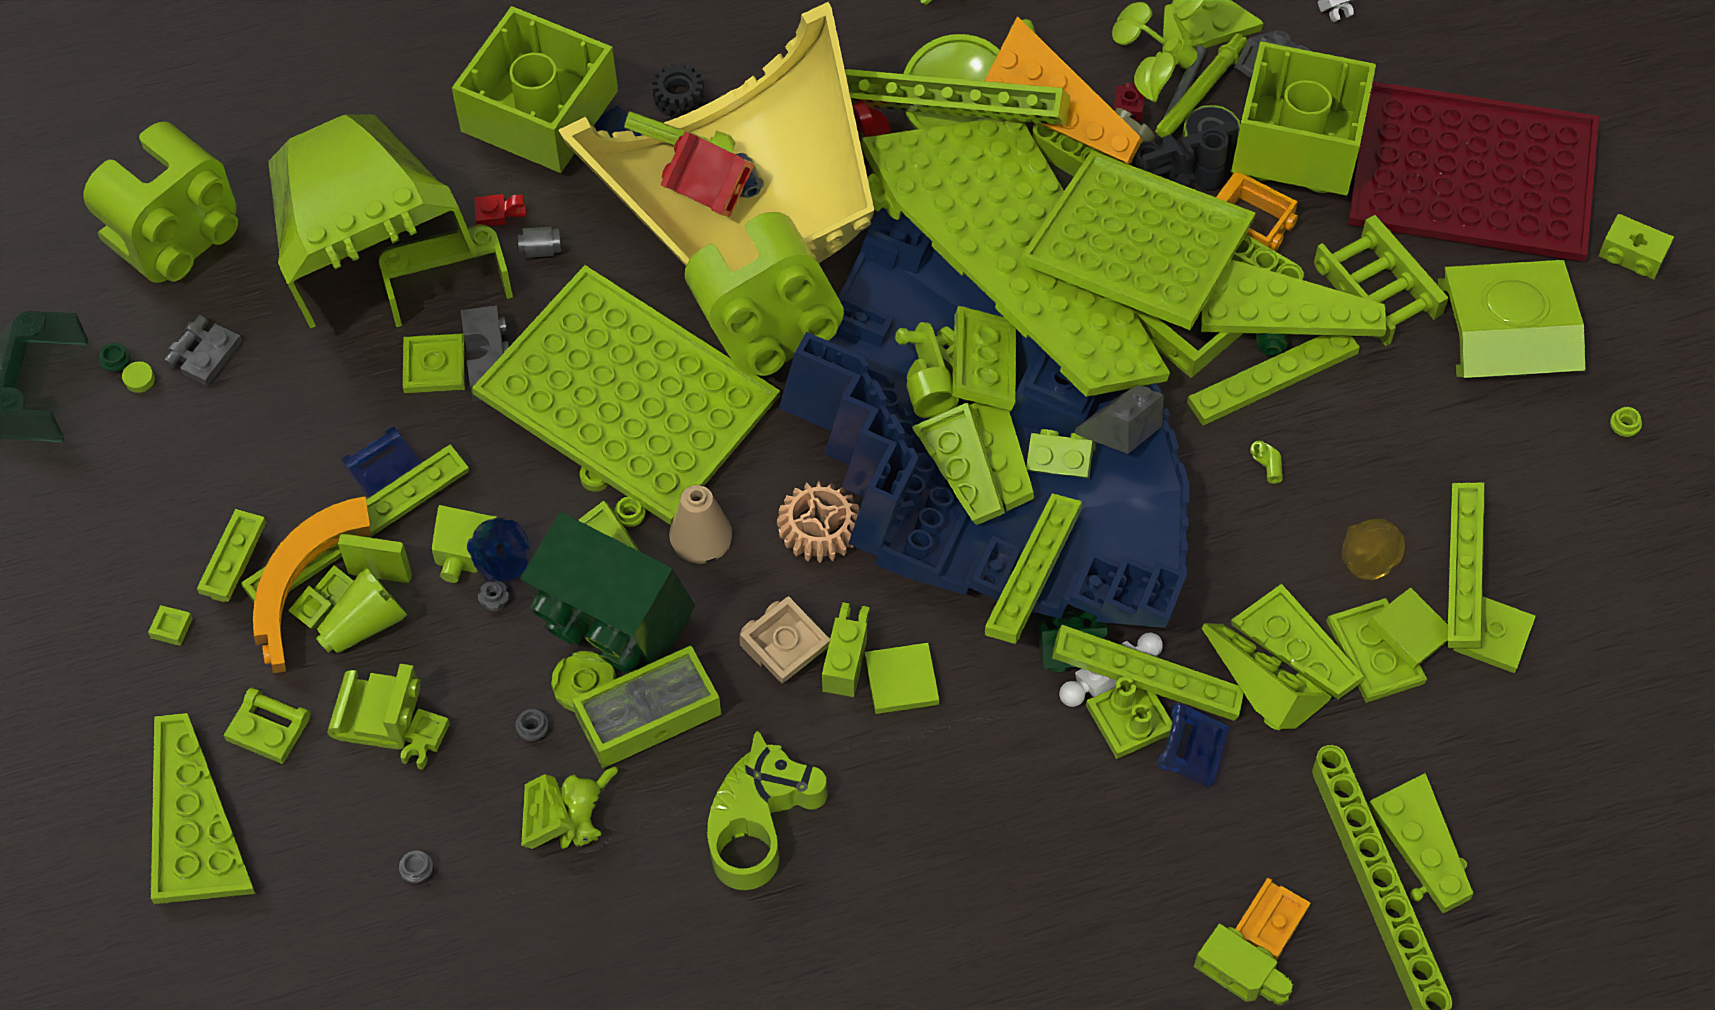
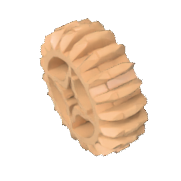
(807, 533)

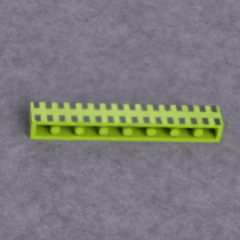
(959, 97)

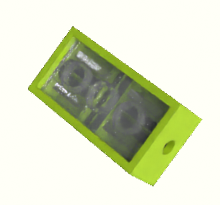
(647, 706)

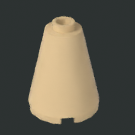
(699, 527)

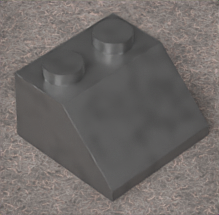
(1125, 420)

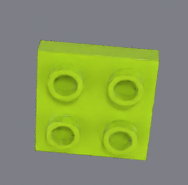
(1129, 717)

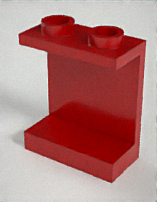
(707, 173)

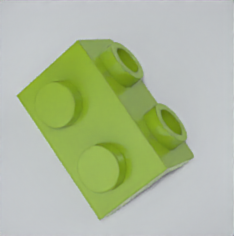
(1060, 455)

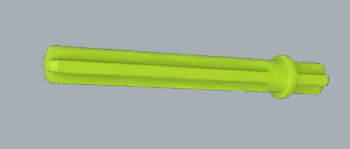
(1227, 56)

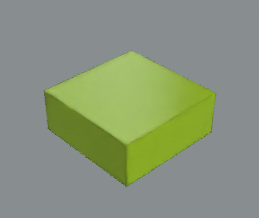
(170, 625)

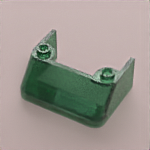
(25, 328)

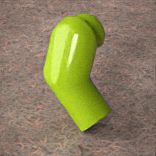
(1269, 458)

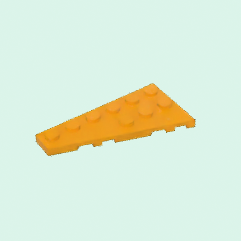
(1090, 119)

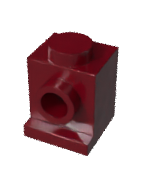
(1130, 99)

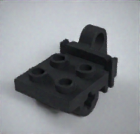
(1197, 158)

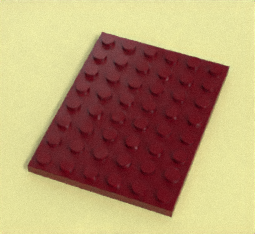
(1476, 171)

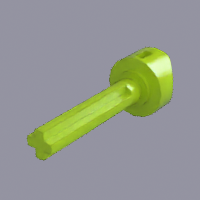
(669, 133)

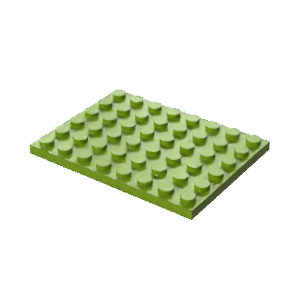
(626, 393)

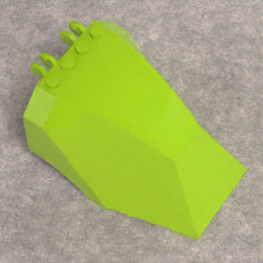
(347, 191)

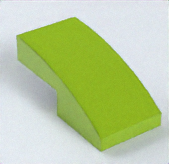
(317, 603)

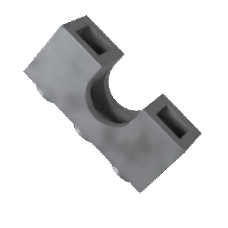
(483, 332)

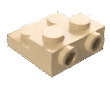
(783, 639)

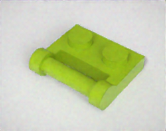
(262, 734)

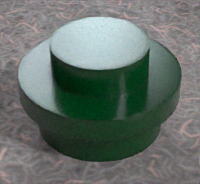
(114, 357)

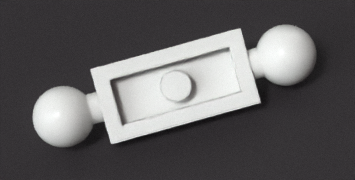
(1073, 692)

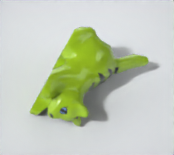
(580, 800)

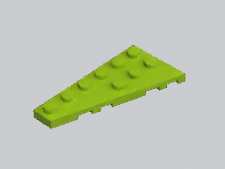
(1274, 303)
(190, 831)

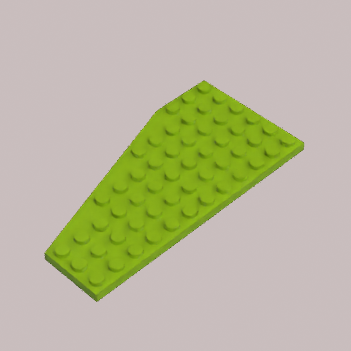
(980, 201)

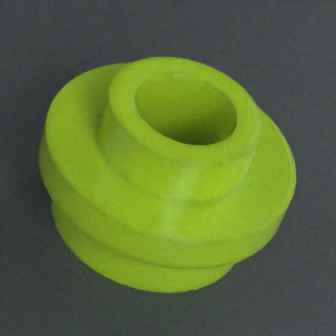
(1629, 416)
(629, 504)

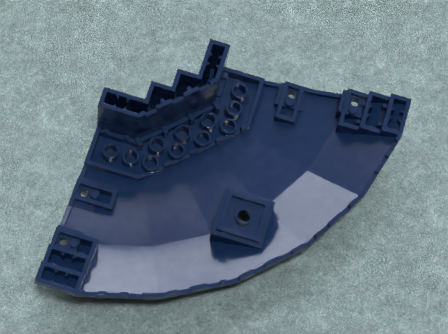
(1133, 521)

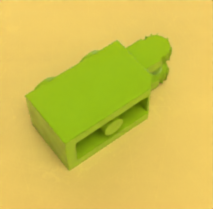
(845, 652)
(1242, 967)

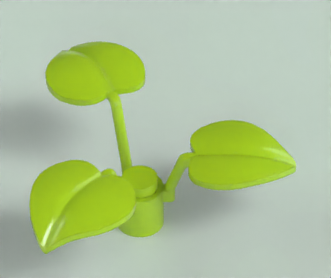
(1156, 71)

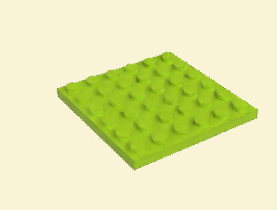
(1139, 239)

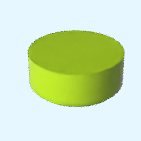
(138, 377)
(591, 481)

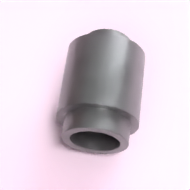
(539, 242)

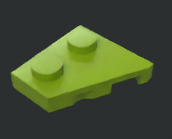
(543, 812)

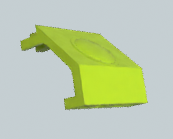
(1515, 318)

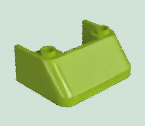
(439, 251)

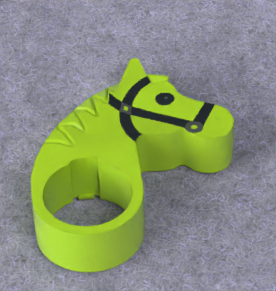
(752, 791)

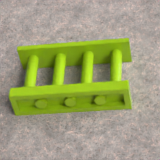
(1391, 257)

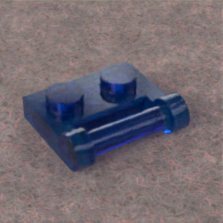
(386, 469)
(1203, 747)

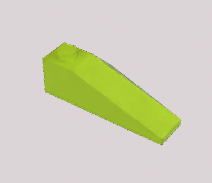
(1273, 692)

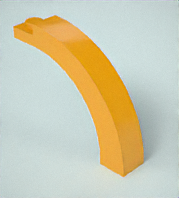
(290, 559)

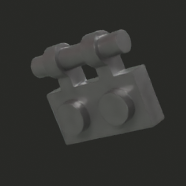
(209, 356)

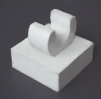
(1334, 6)

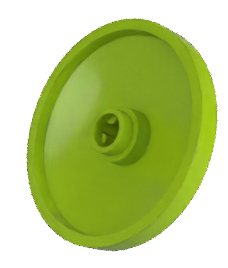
(950, 57)

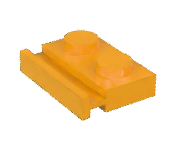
(1272, 918)

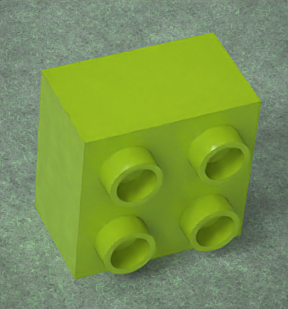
(533, 83)
(1303, 118)

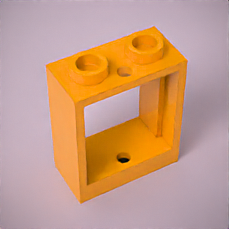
(1266, 199)

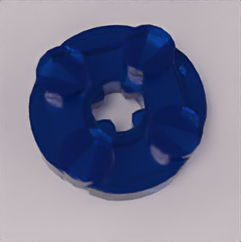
(483, 549)

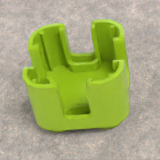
(171, 219)
(769, 302)

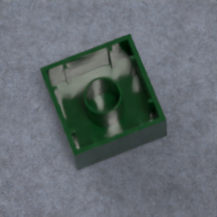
(607, 592)

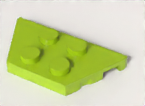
(1212, 24)

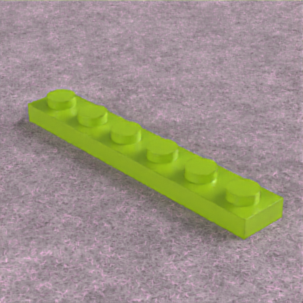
(1271, 376)
(1466, 566)
(1033, 568)
(1148, 672)

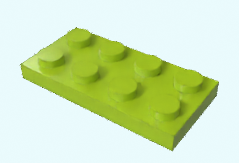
(984, 358)

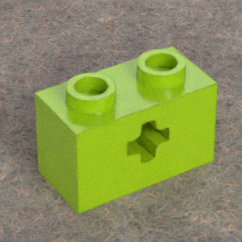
(1636, 246)

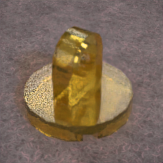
(1372, 548)

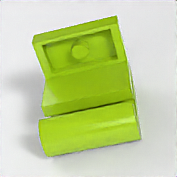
(375, 709)

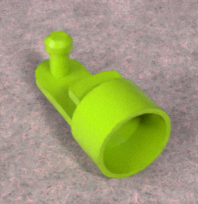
(928, 379)

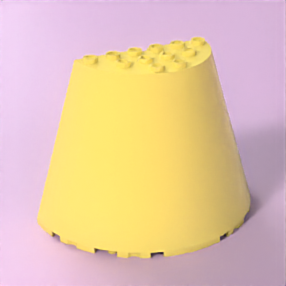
(793, 127)

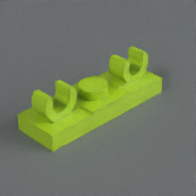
(231, 555)

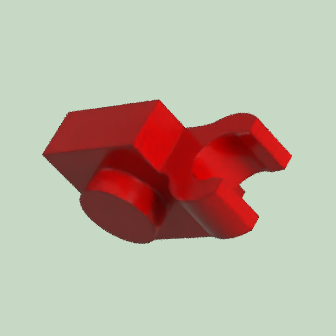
(494, 209)

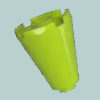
(359, 614)

